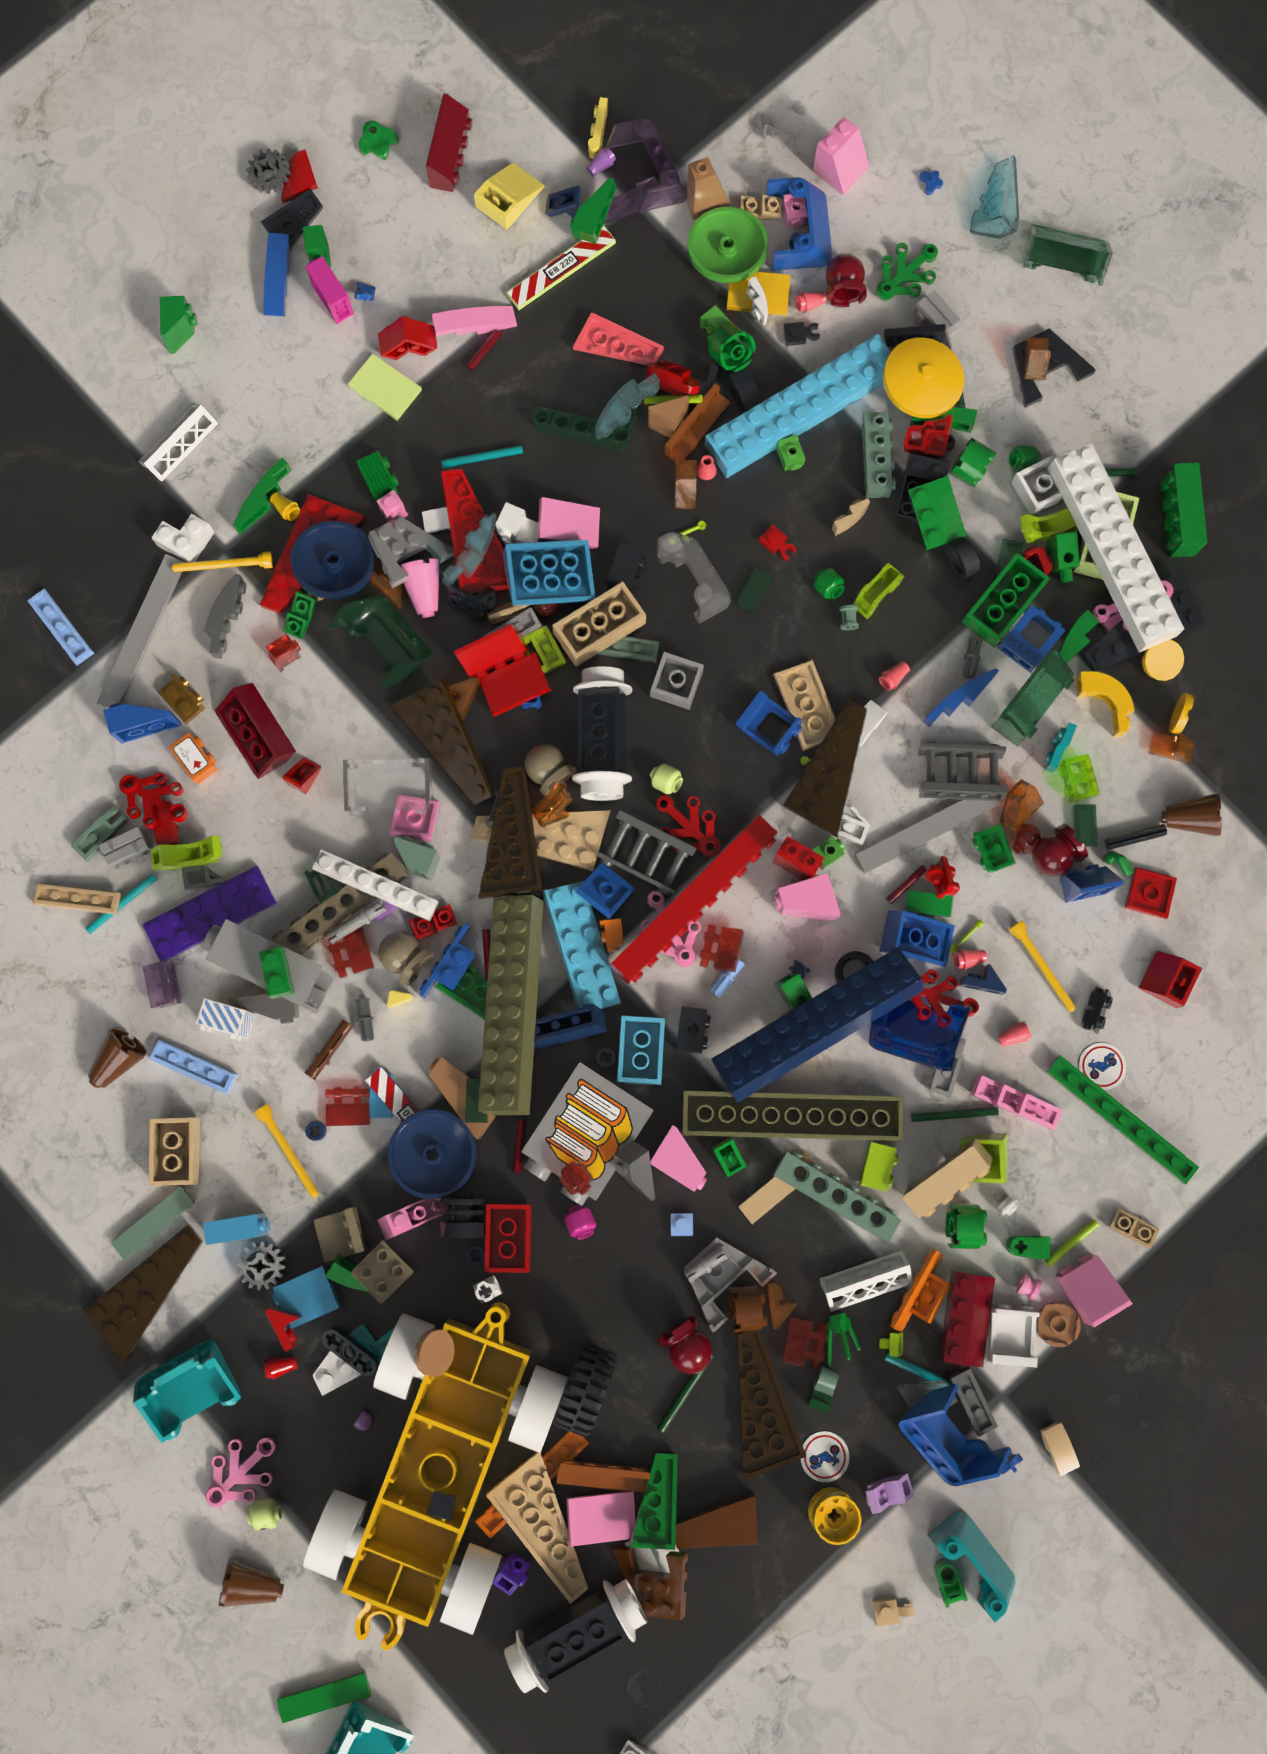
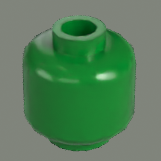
(1024, 457)
(829, 583)

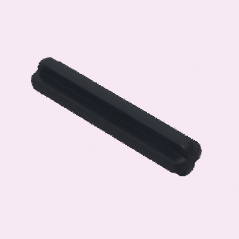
(1135, 837)

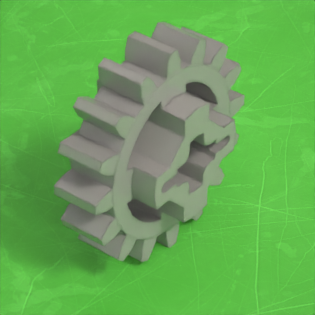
(261, 1256)

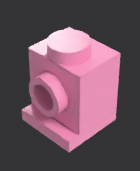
(794, 211)
(392, 506)

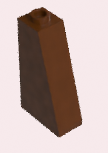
(720, 1525)

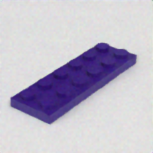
(191, 921)

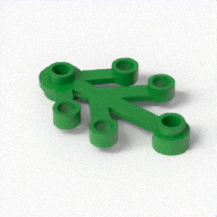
(905, 274)

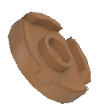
(1058, 1324)
(434, 1352)

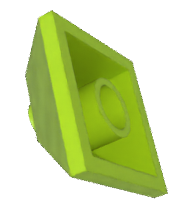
(997, 1147)

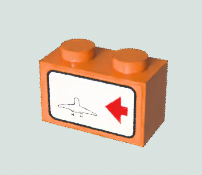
(193, 758)

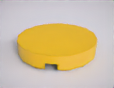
(1163, 660)
(1179, 716)

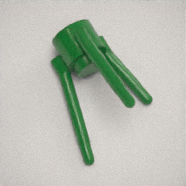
(840, 1324)

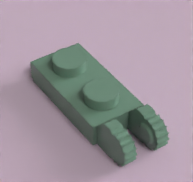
(101, 830)

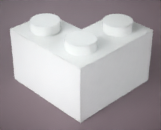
(515, 527)
(184, 543)

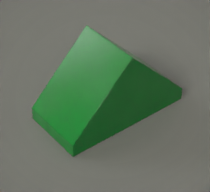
(728, 1156)

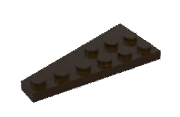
(440, 728)
(827, 778)
(512, 848)
(135, 1300)
(766, 1421)

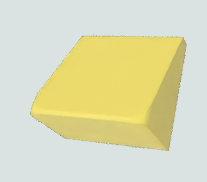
(396, 998)

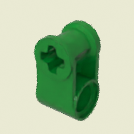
(1032, 1246)
(950, 1585)

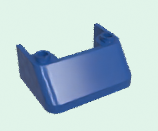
(811, 248)
(945, 1446)

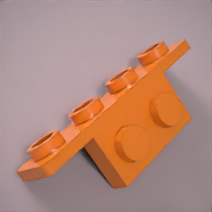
(925, 1294)

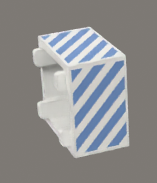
(225, 1019)

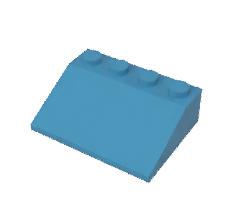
(549, 572)

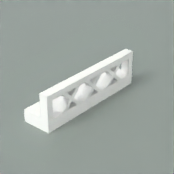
(170, 438)
(866, 1277)

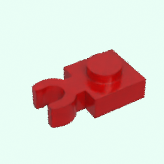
(775, 541)

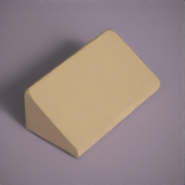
(505, 612)

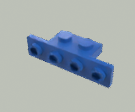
(453, 964)

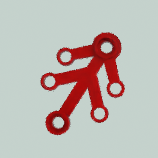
(152, 797)
(692, 827)
(935, 997)

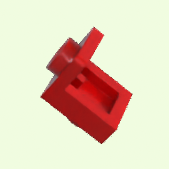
(1040, 558)

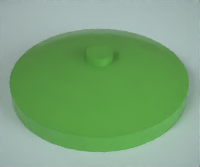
(727, 244)

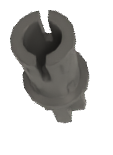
(972, 657)
(365, 1019)

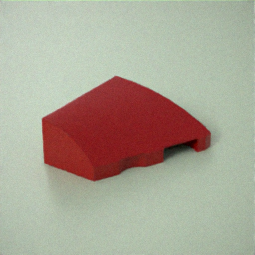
(300, 179)
(929, 438)

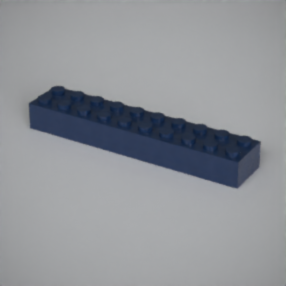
(818, 1024)

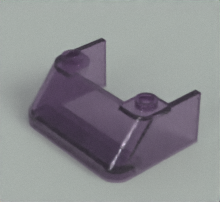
(671, 178)

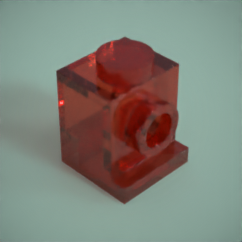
(283, 652)

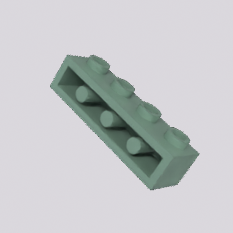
(877, 454)

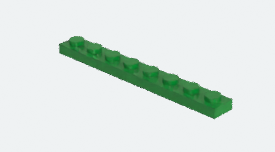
(1122, 1120)

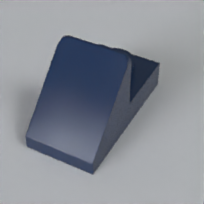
(563, 202)
(990, 982)

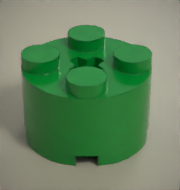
(731, 347)
(972, 462)
(966, 1226)

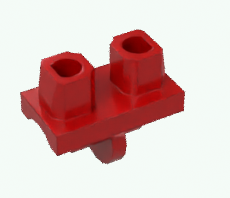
(942, 878)

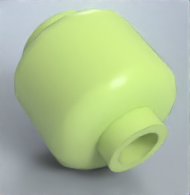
(666, 779)
(264, 1514)

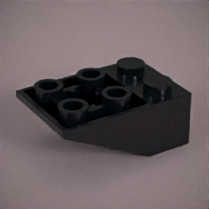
(918, 471)

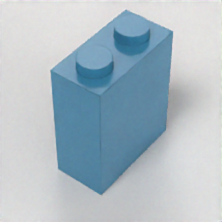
(236, 1228)
(307, 1296)

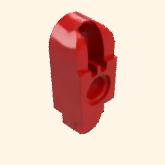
(673, 378)

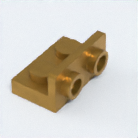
(181, 699)

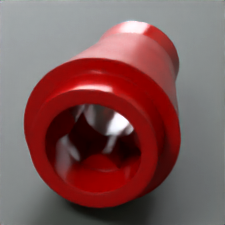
(279, 1366)

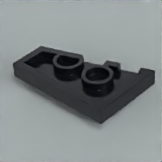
(294, 216)
(898, 335)

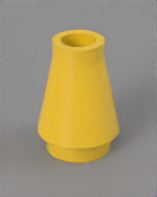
(287, 508)

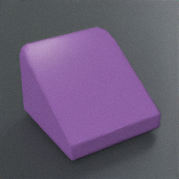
(390, 909)

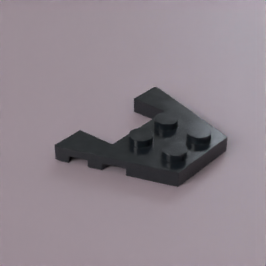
(1060, 356)

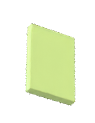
(384, 387)

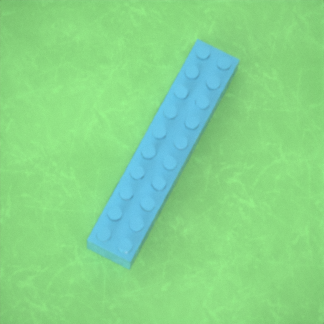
(798, 407)

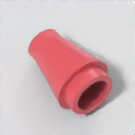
(809, 300)
(706, 468)
(892, 677)
(968, 958)
(1015, 1034)

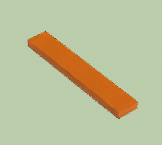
(566, 1448)

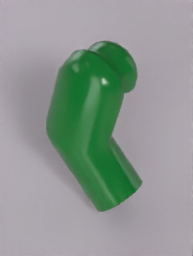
(1120, 860)

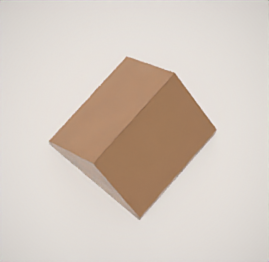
(668, 415)

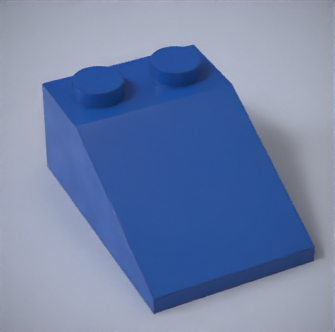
(135, 722)
(1089, 883)
(917, 937)

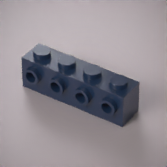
(569, 1026)

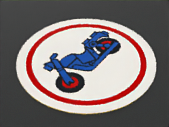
(1103, 1065)
(826, 1456)

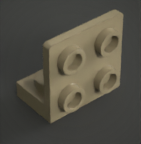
(340, 1234)
(382, 1272)

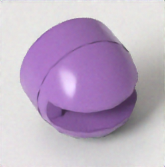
(364, 1421)

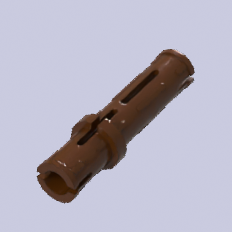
(325, 1054)

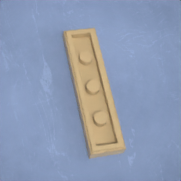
(76, 898)
(770, 1194)

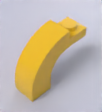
(1112, 693)

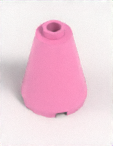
(423, 585)

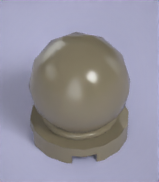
(548, 766)
(402, 955)

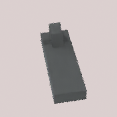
(973, 1401)

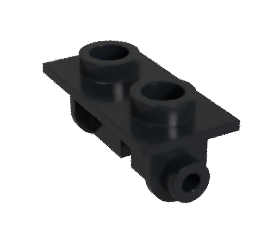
(1101, 1002)

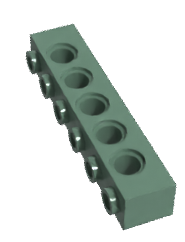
(883, 1229)

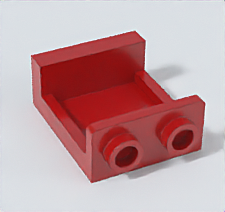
(797, 859)

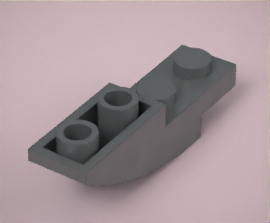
(226, 607)

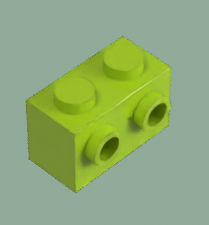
(878, 1166)

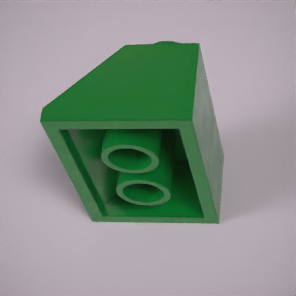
(937, 512)

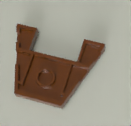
(658, 1592)

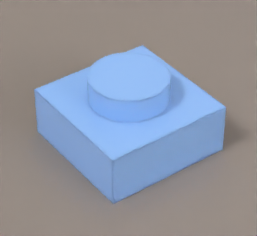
(681, 1224)

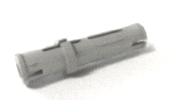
(363, 917)

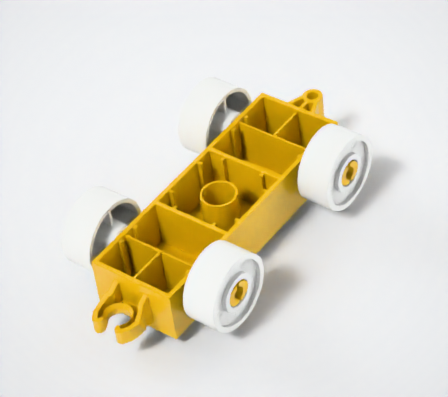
(447, 1447)

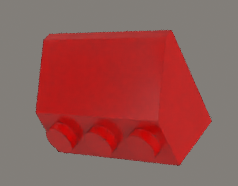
(492, 651)

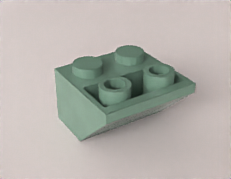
(419, 859)

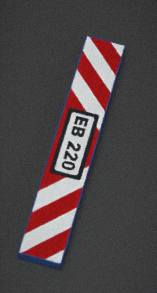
(391, 1094)

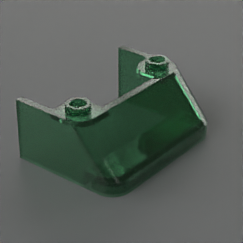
(1067, 252)
(388, 633)
(1034, 698)

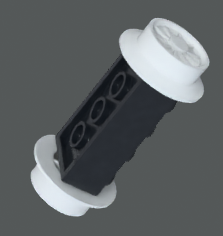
(602, 733)
(575, 1637)

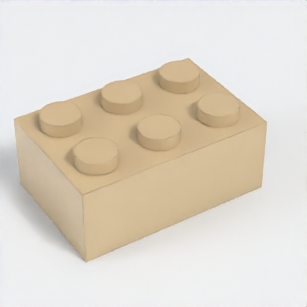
(174, 1151)

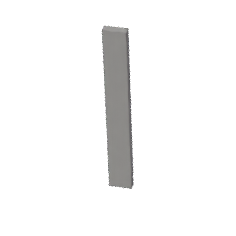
(140, 633)
(923, 832)

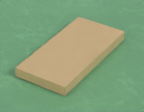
(806, 699)

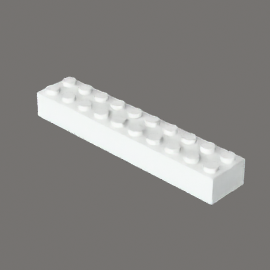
(1115, 547)

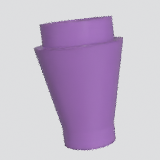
(602, 161)

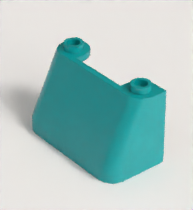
(184, 1389)
(961, 1535)
(369, 1733)

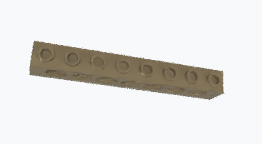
(342, 913)

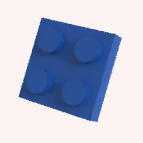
(605, 890)

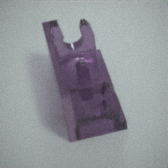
(162, 984)

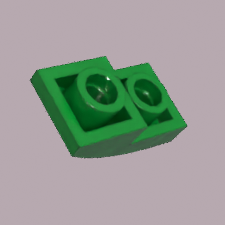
(300, 614)
(929, 904)

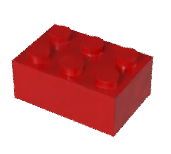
(508, 1238)

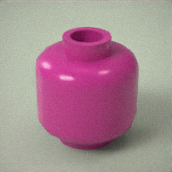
(580, 1222)

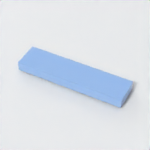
(60, 627)
(192, 1066)

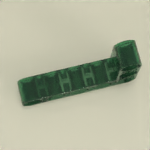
(574, 421)

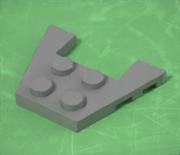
(401, 540)
(712, 1284)

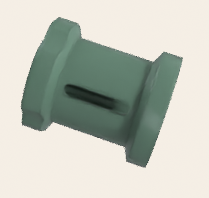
(849, 617)

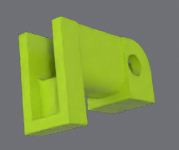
(877, 589)

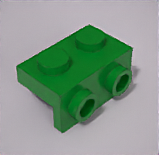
(993, 849)

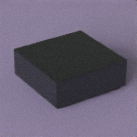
(441, 1505)

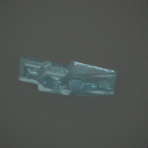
(618, 409)
(477, 546)

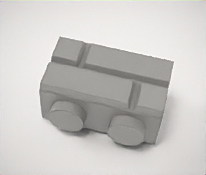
(934, 311)
(126, 848)

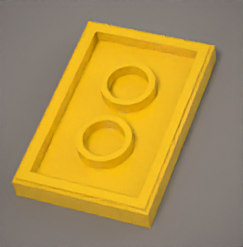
(775, 288)

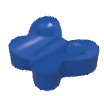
(931, 180)
(364, 292)
(1010, 1464)

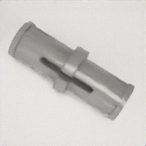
(705, 1264)

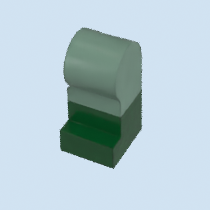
(823, 1390)

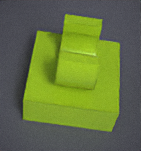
(894, 1343)

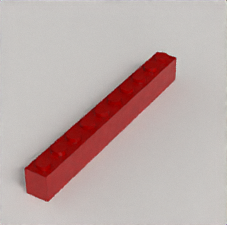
(693, 900)

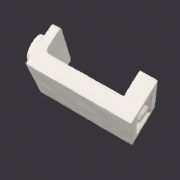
(1012, 1336)

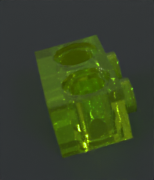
(1085, 778)

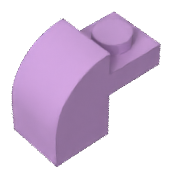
(888, 1492)

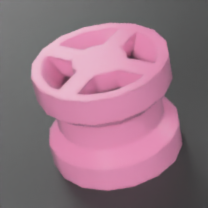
(1029, 1286)

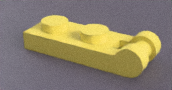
(598, 128)

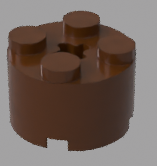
(746, 1308)

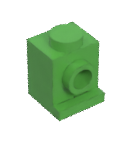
(713, 319)
(788, 460)
(838, 847)

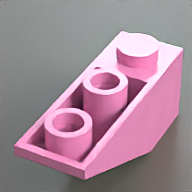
(411, 1217)

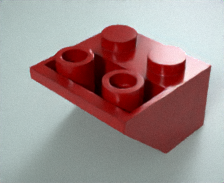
(1170, 978)

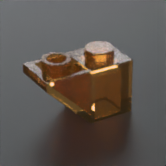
(1020, 805)

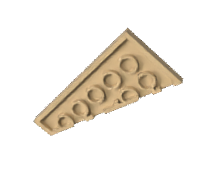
(568, 841)
(534, 1514)

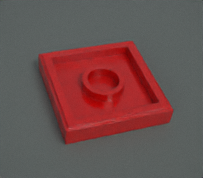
(1150, 893)

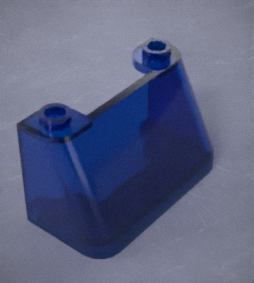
(917, 1040)

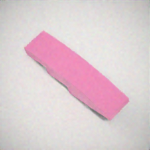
(474, 319)
(1016, 1102)

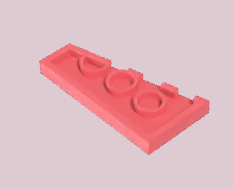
(614, 341)

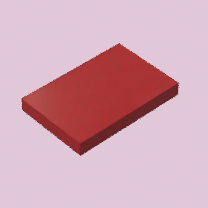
(514, 684)

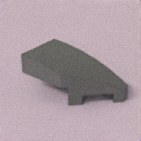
(200, 877)

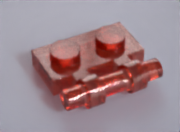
(357, 950)
(727, 951)
(347, 1114)
(798, 1341)

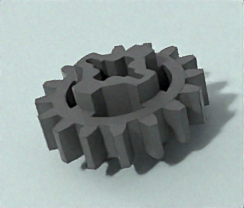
(268, 171)

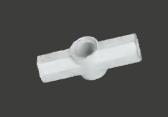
(487, 1289)

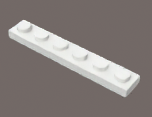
(375, 885)

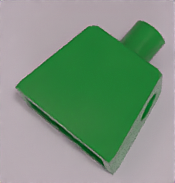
(1062, 548)
(791, 988)

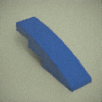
(276, 274)
(966, 693)

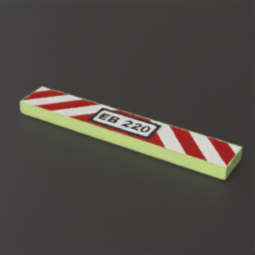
(559, 269)

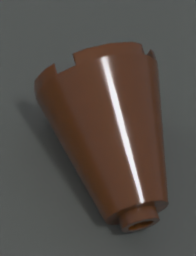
(1195, 815)
(115, 1057)
(248, 1585)

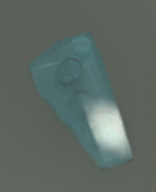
(1000, 206)

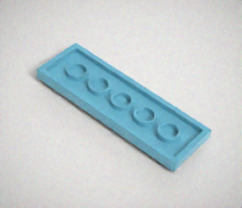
(581, 947)

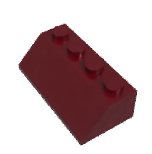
(448, 144)
(254, 730)
(967, 1319)

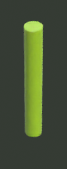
(660, 399)
(1071, 1243)

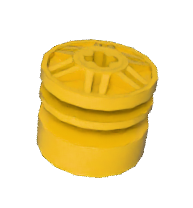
(843, 1524)

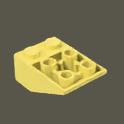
(507, 194)

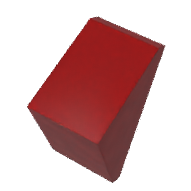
(302, 775)

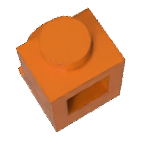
(612, 934)

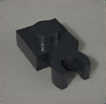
(797, 334)

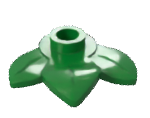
(378, 141)

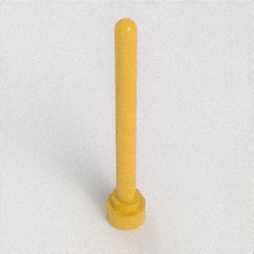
(263, 560)
(1019, 931)
(265, 1115)

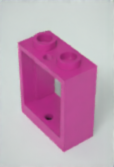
(329, 289)

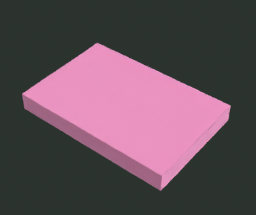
(568, 522)
(601, 1518)

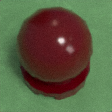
(845, 280)
(1056, 853)
(688, 1348)

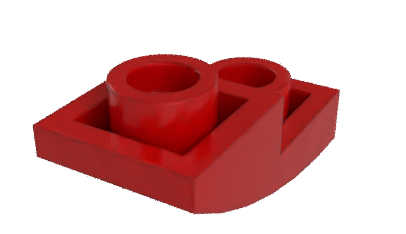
(166, 830)
(441, 920)

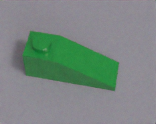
(592, 214)

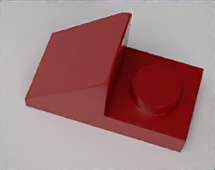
(280, 1320)

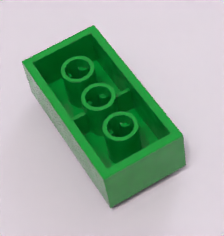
(1184, 510)
(992, 602)

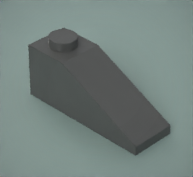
(277, 1009)
(635, 1167)

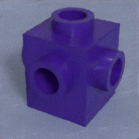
(511, 1573)

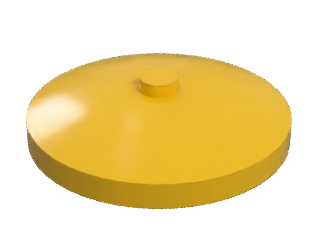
(923, 377)

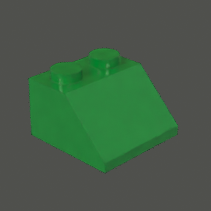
(176, 322)

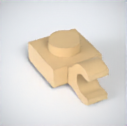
(888, 1612)

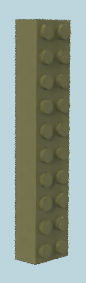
(511, 1006)
(793, 1116)

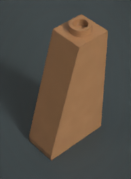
(704, 189)
(453, 1087)

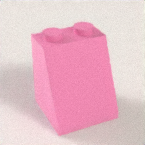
(841, 156)
(808, 899)
(679, 1161)
(1092, 1290)

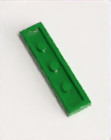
(324, 1697)

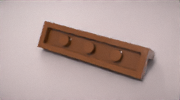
(697, 425)
(602, 1475)

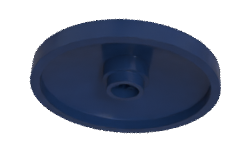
(332, 560)
(432, 1154)

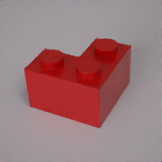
(407, 336)

